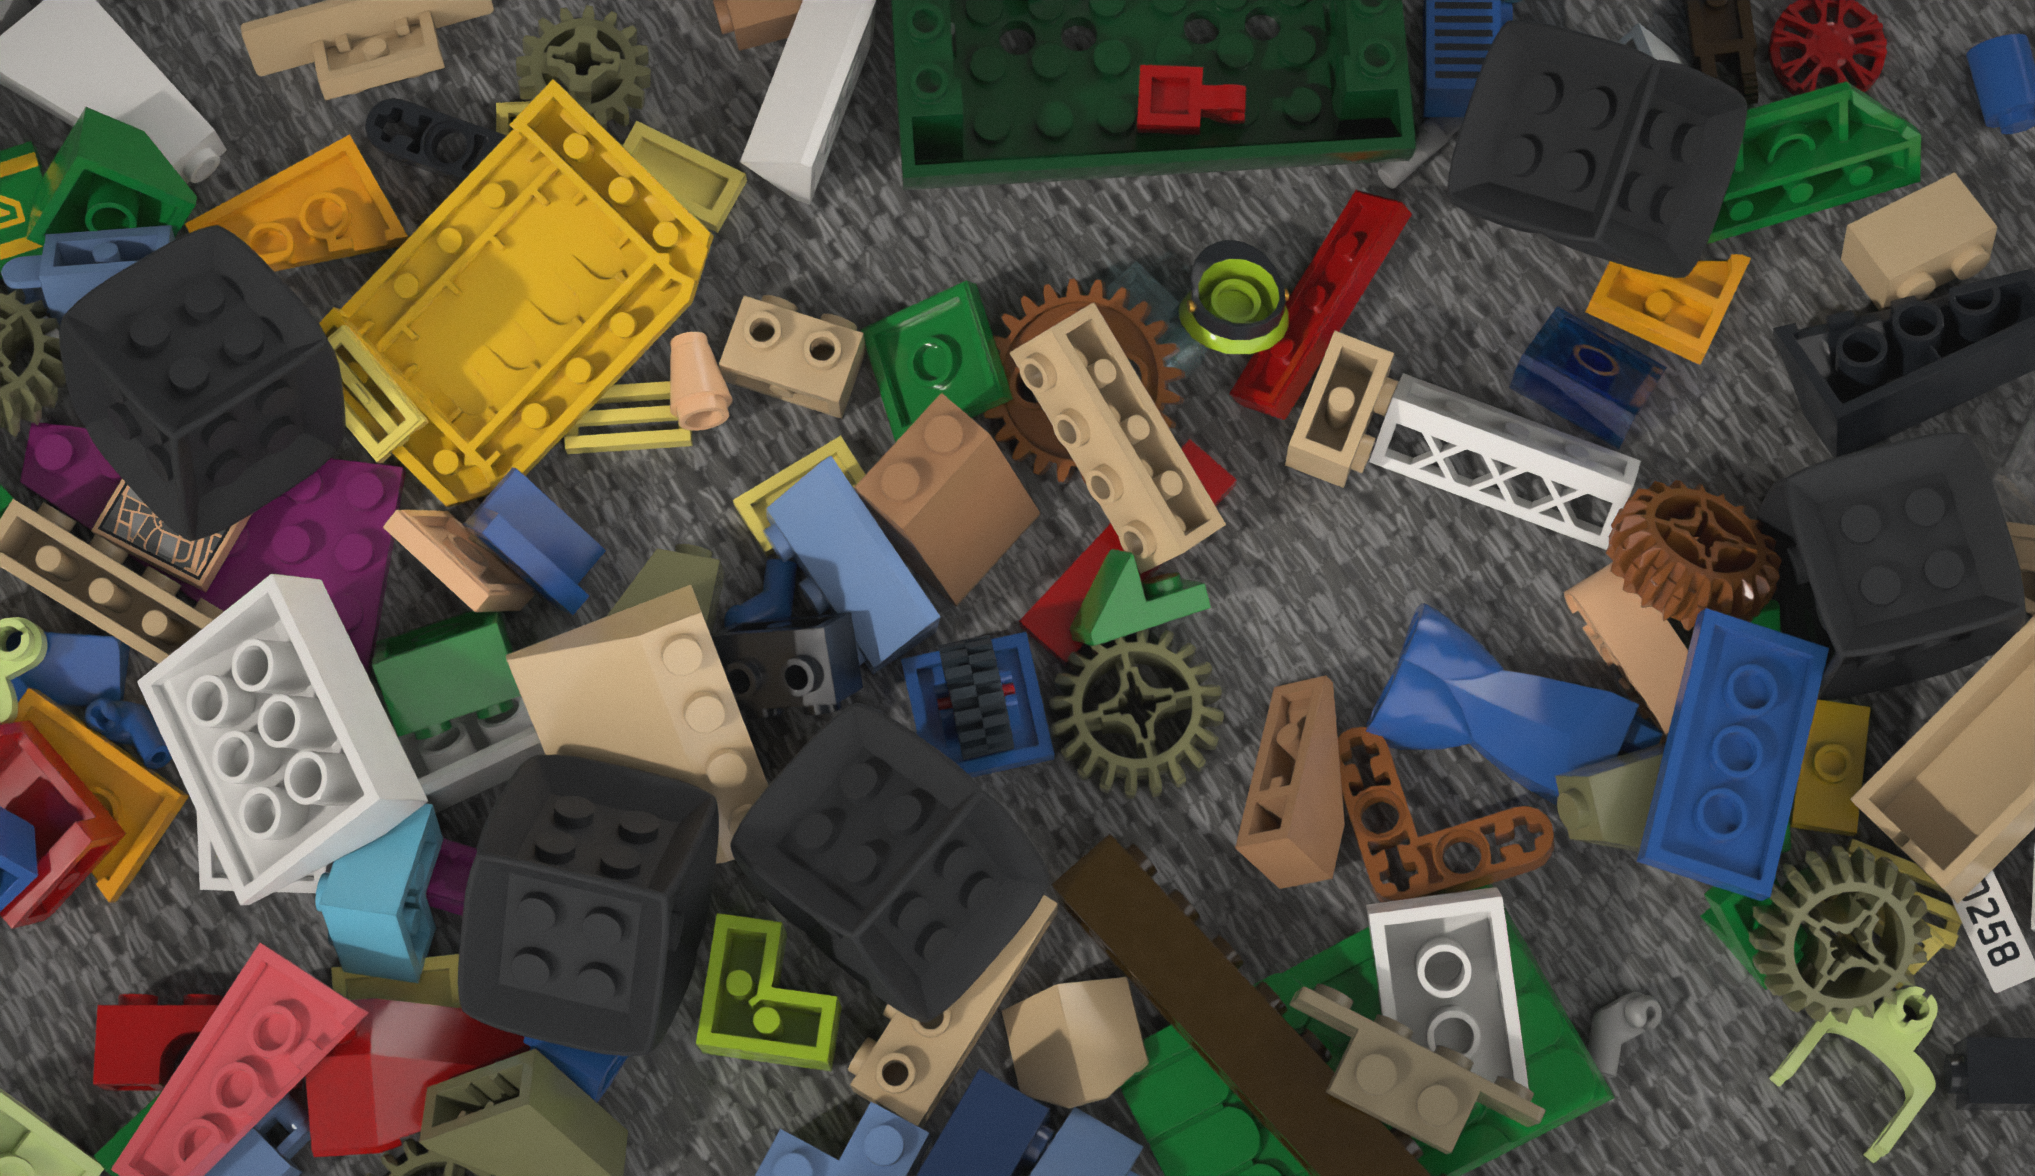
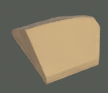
(1075, 1041)

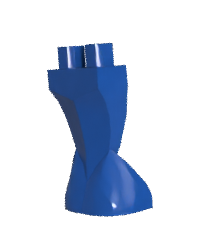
(1526, 725)

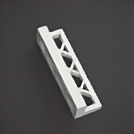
(1511, 440)

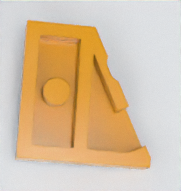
(1669, 310)

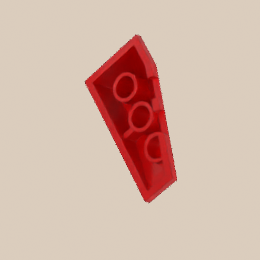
(379, 1074)

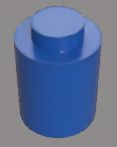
(2005, 82)

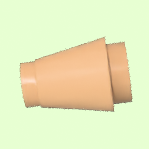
(696, 383)

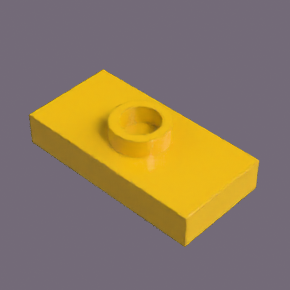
(1832, 769)

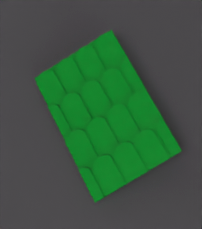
(1207, 1131)

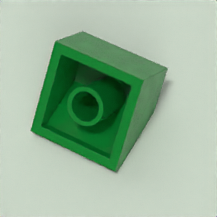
(108, 181)
(446, 673)

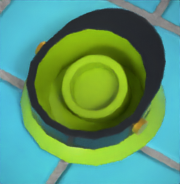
(1235, 300)

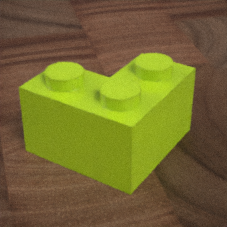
(748, 1012)

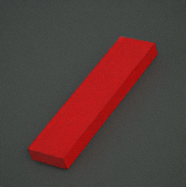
(1322, 303)
(1054, 612)

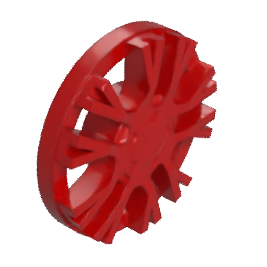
(1827, 45)

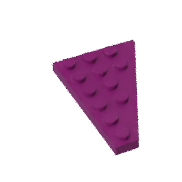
(316, 530)

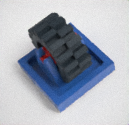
(980, 703)

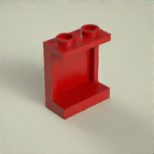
(68, 821)

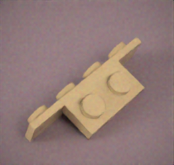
(357, 40)

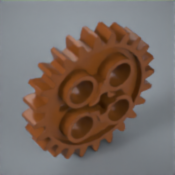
(1138, 341)

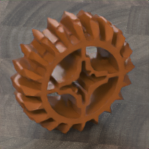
(1692, 554)

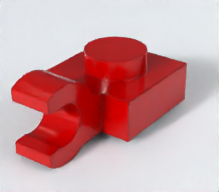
(1176, 99)

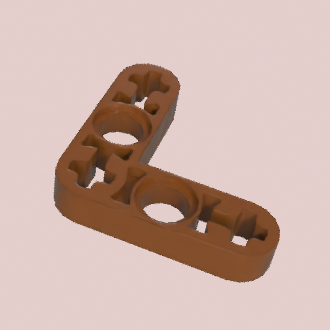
(1427, 852)

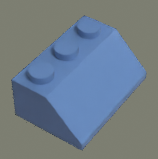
(850, 565)

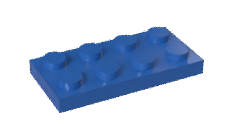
(1733, 755)

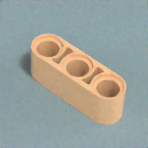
(1634, 641)

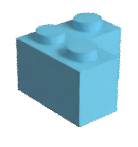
(379, 901)

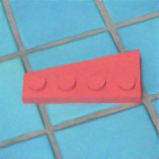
(241, 1065)

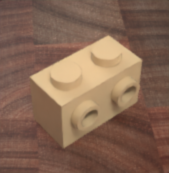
(1919, 243)
(793, 354)
(1339, 409)

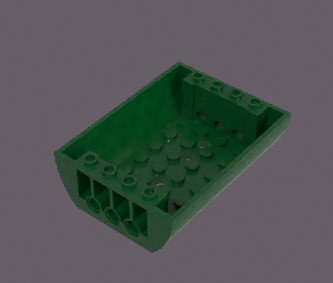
(978, 116)

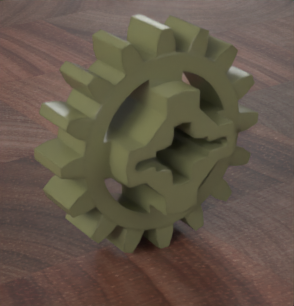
(577, 46)

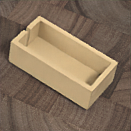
(1967, 778)

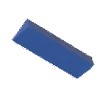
(76, 668)

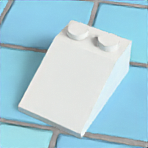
(1451, 977)

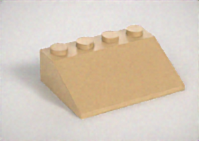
(648, 698)

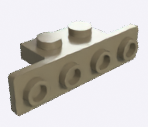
(1406, 1083)

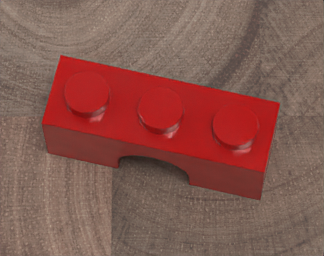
(143, 1039)

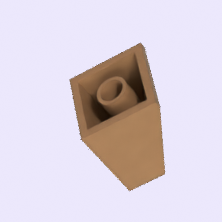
(947, 499)

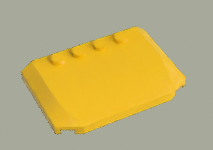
(523, 298)

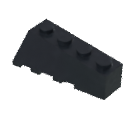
(1909, 362)

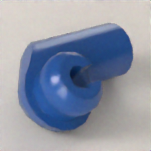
(774, 600)
(129, 725)

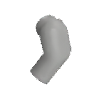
(1619, 1023)

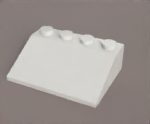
(280, 737)

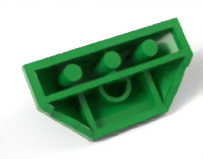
(1814, 157)

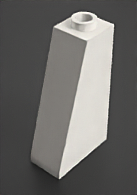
(79, 57)

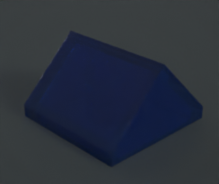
(1586, 377)

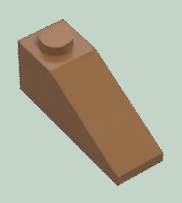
(1295, 792)

